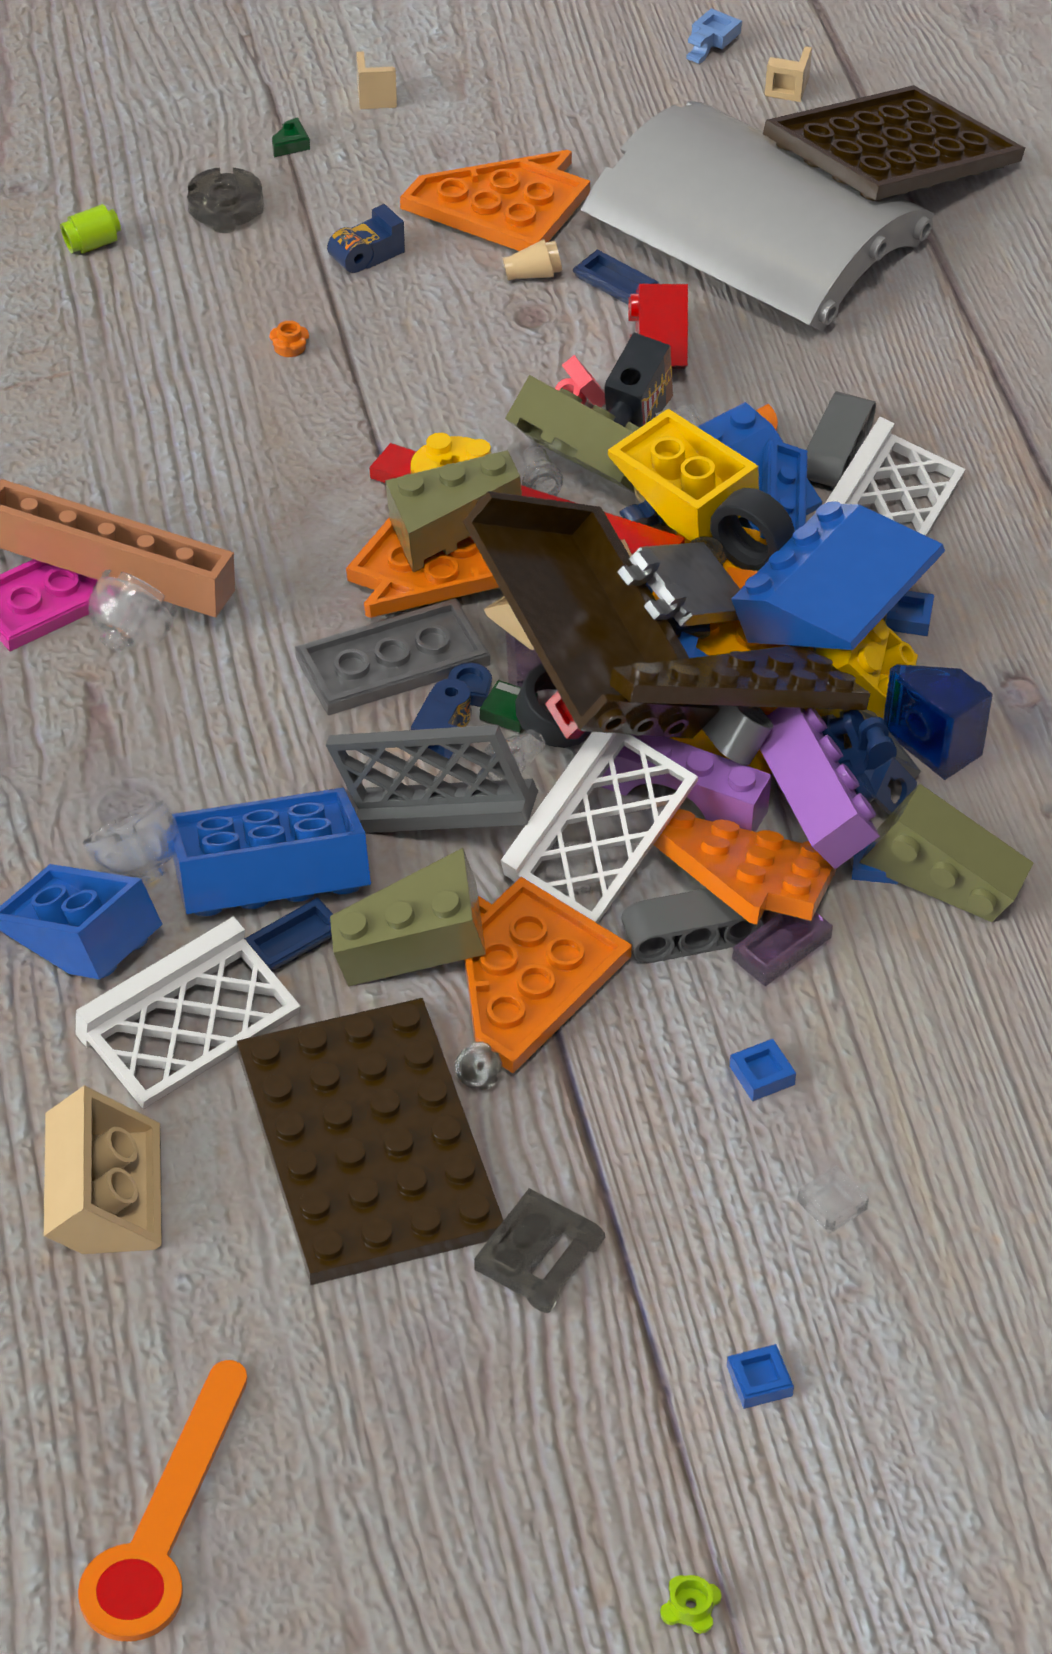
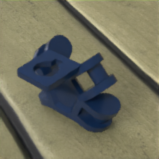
(870, 757)

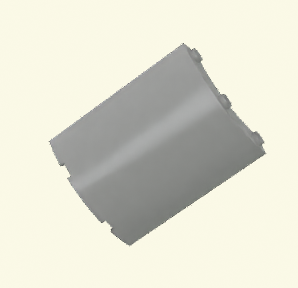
(750, 211)

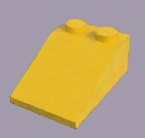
(682, 471)

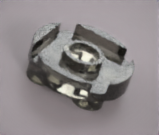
(225, 198)

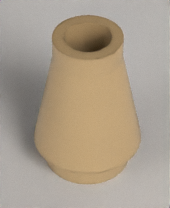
(534, 262)

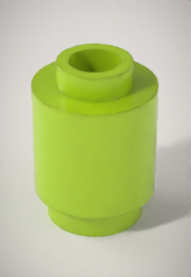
(90, 229)

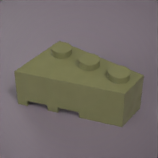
(570, 428)
(432, 504)
(947, 856)
(411, 924)

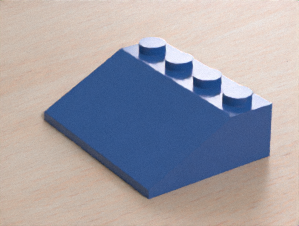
(833, 579)
(269, 851)

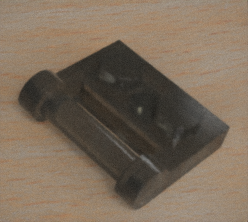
(526, 1239)

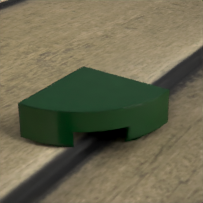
(290, 139)

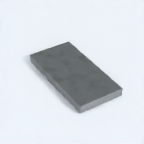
(390, 656)

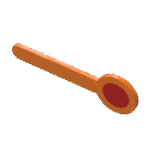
(136, 1585)

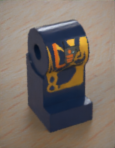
(369, 241)
(445, 707)

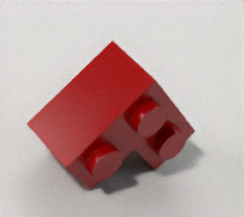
(663, 316)

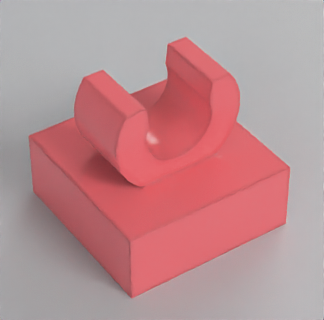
(581, 383)

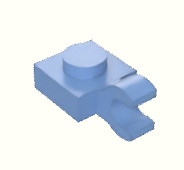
(712, 30)

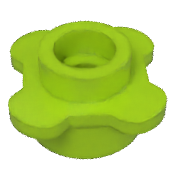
(693, 1589)

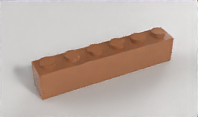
(95, 540)

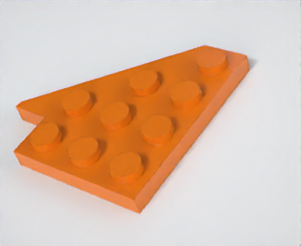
(502, 200)
(396, 587)
(748, 867)
(535, 969)

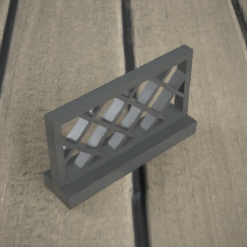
(435, 802)

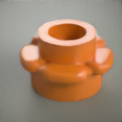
(289, 338)

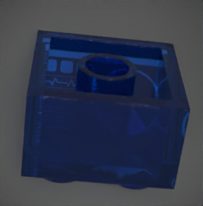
(938, 715)

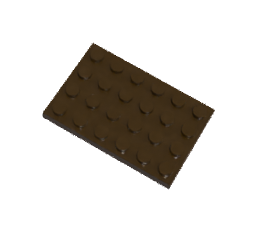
(893, 142)
(368, 1140)

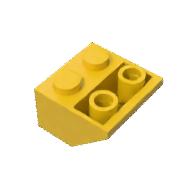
(872, 662)

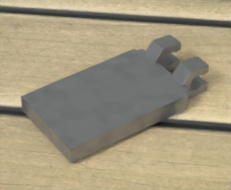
(686, 580)

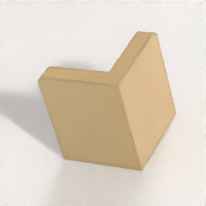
(788, 78)
(375, 85)

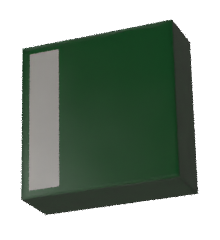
(501, 707)

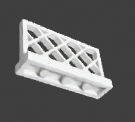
(868, 467)
(566, 798)
(158, 986)

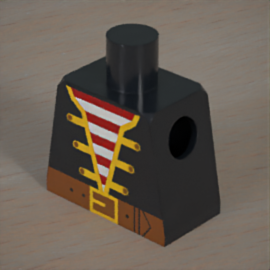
(639, 381)

